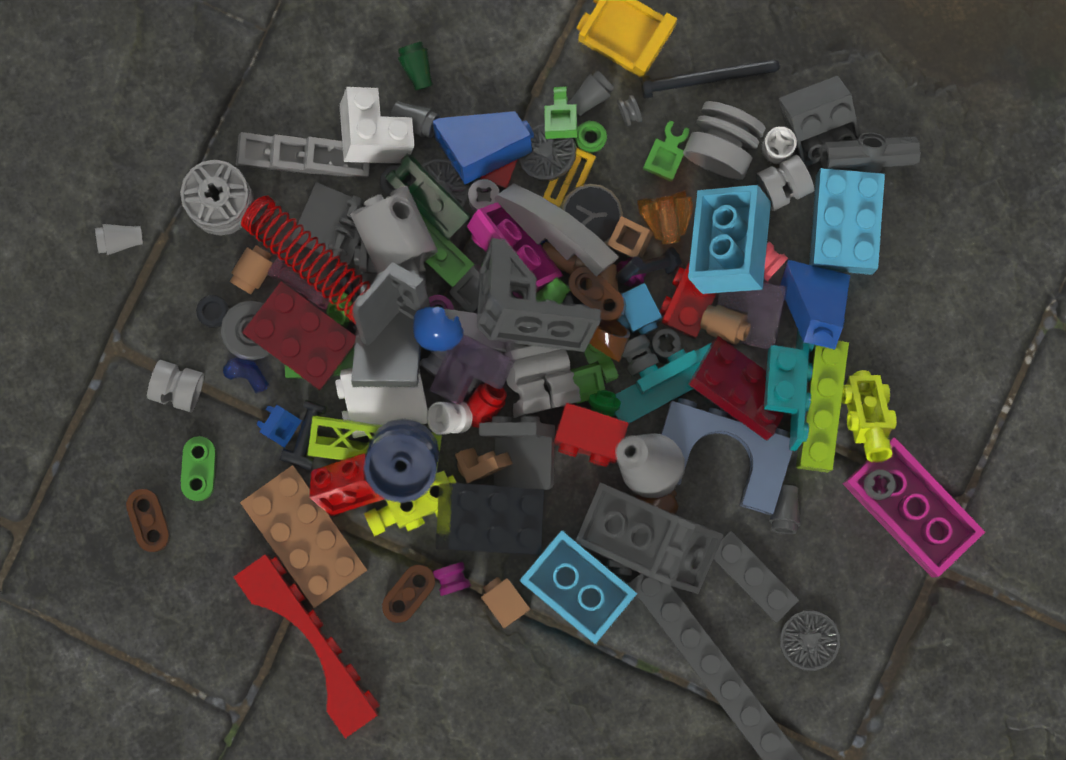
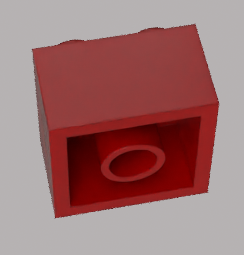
(589, 434)

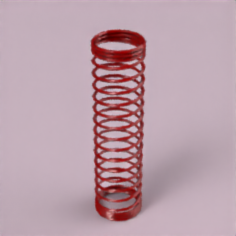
(250, 214)

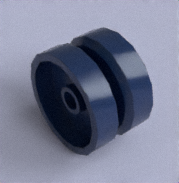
(384, 466)

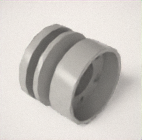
(726, 134)
(235, 196)

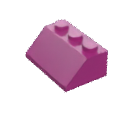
(497, 223)

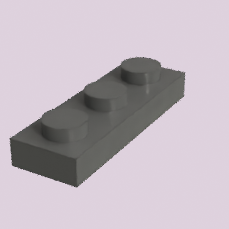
(754, 577)

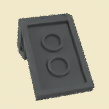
(526, 320)
(649, 539)

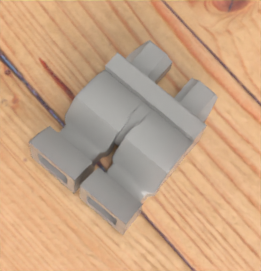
(532, 370)

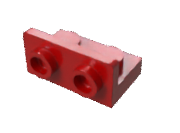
(686, 307)
(342, 486)

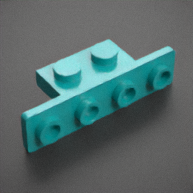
(659, 385)
(787, 386)

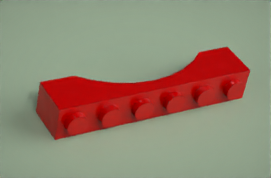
(346, 701)

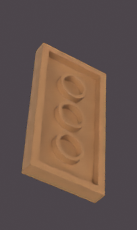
(303, 536)

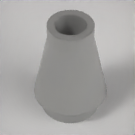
(117, 238)

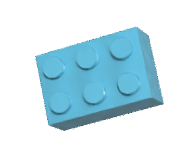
(847, 221)
(729, 239)
(578, 587)

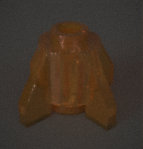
(667, 216)

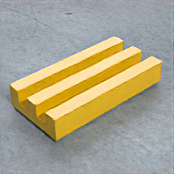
(579, 155)

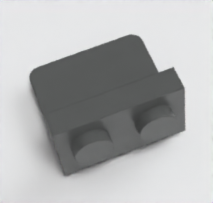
(390, 293)
(530, 450)

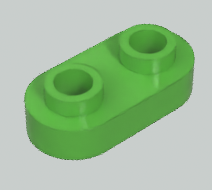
(198, 468)

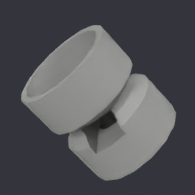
(785, 182)
(175, 386)

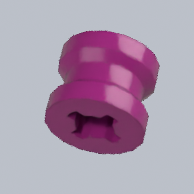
(451, 578)

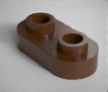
(598, 294)
(148, 521)
(408, 593)

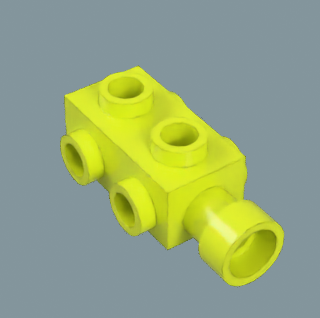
(872, 420)
(412, 519)

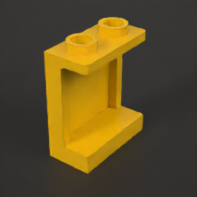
(626, 33)

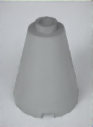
(650, 464)

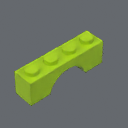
(825, 406)

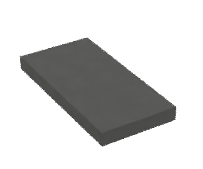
(391, 357)

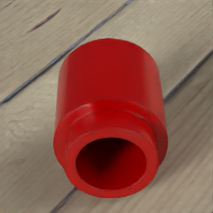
(485, 403)

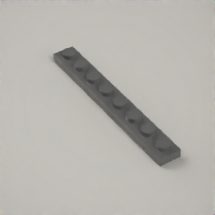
(713, 669)

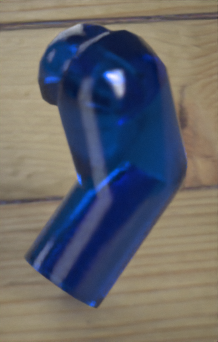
(248, 370)

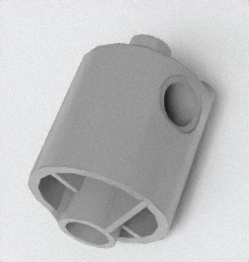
(394, 231)

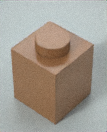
(630, 238)
(504, 601)

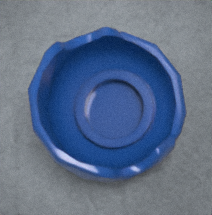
(435, 330)

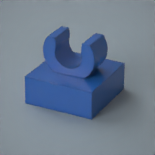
(279, 425)

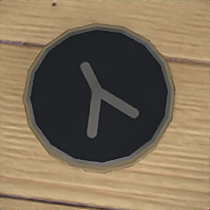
(594, 208)

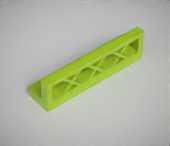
(341, 447)

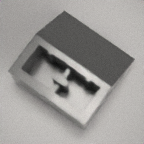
(819, 116)

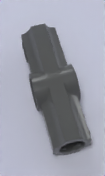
(870, 153)

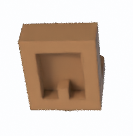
(477, 468)

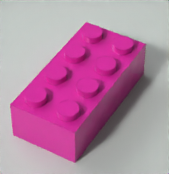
(917, 512)

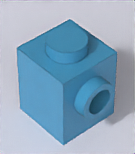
(640, 311)

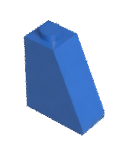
(483, 142)
(816, 302)

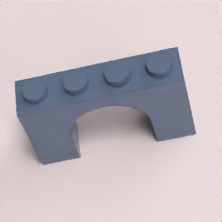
(767, 458)

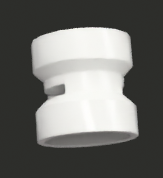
(780, 139)
(449, 417)

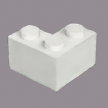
(367, 134)

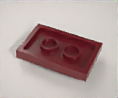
(300, 336)
(736, 387)

